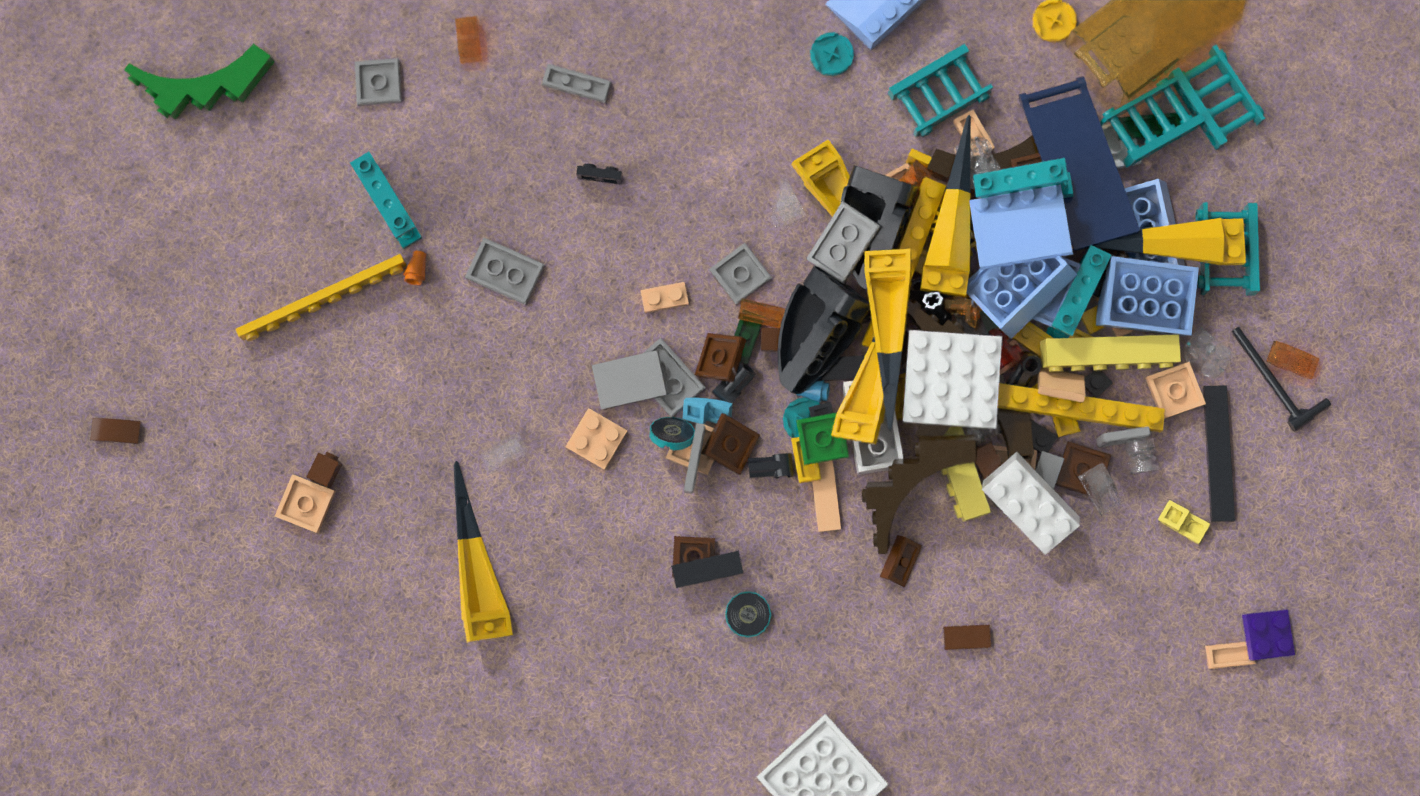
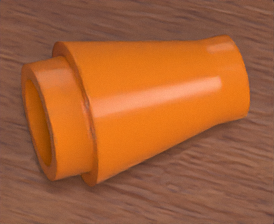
(415, 270)

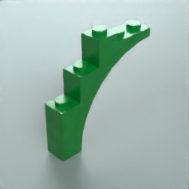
(175, 94)

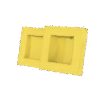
(1184, 522)

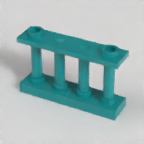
(939, 69)
(1193, 98)
(1152, 142)
(1024, 178)
(386, 200)
(1251, 279)
(1079, 293)

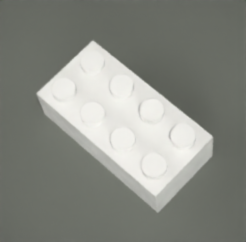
(877, 457)
(1031, 503)

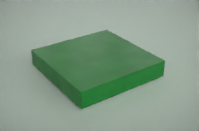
(817, 442)

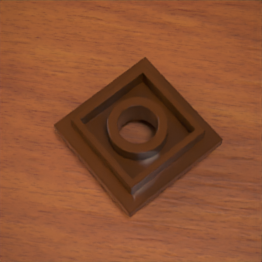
(685, 545)

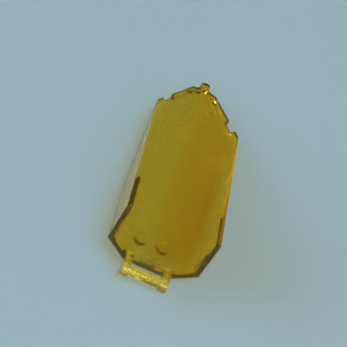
(1149, 38)

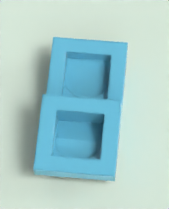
(704, 409)

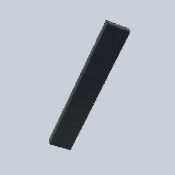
(1218, 454)

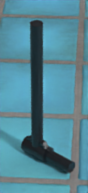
(1298, 417)

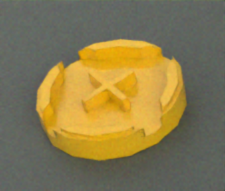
(1054, 20)

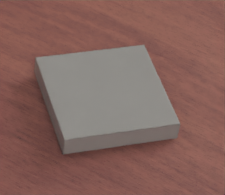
(378, 82)
(740, 273)
(1122, 437)

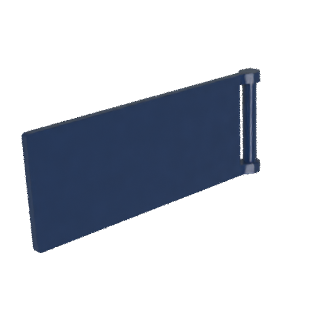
(1073, 132)

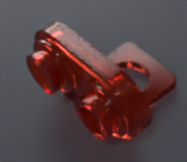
(1009, 353)

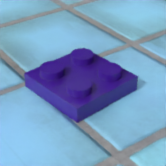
(1268, 635)

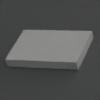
(843, 242)
(504, 271)
(629, 379)
(678, 379)

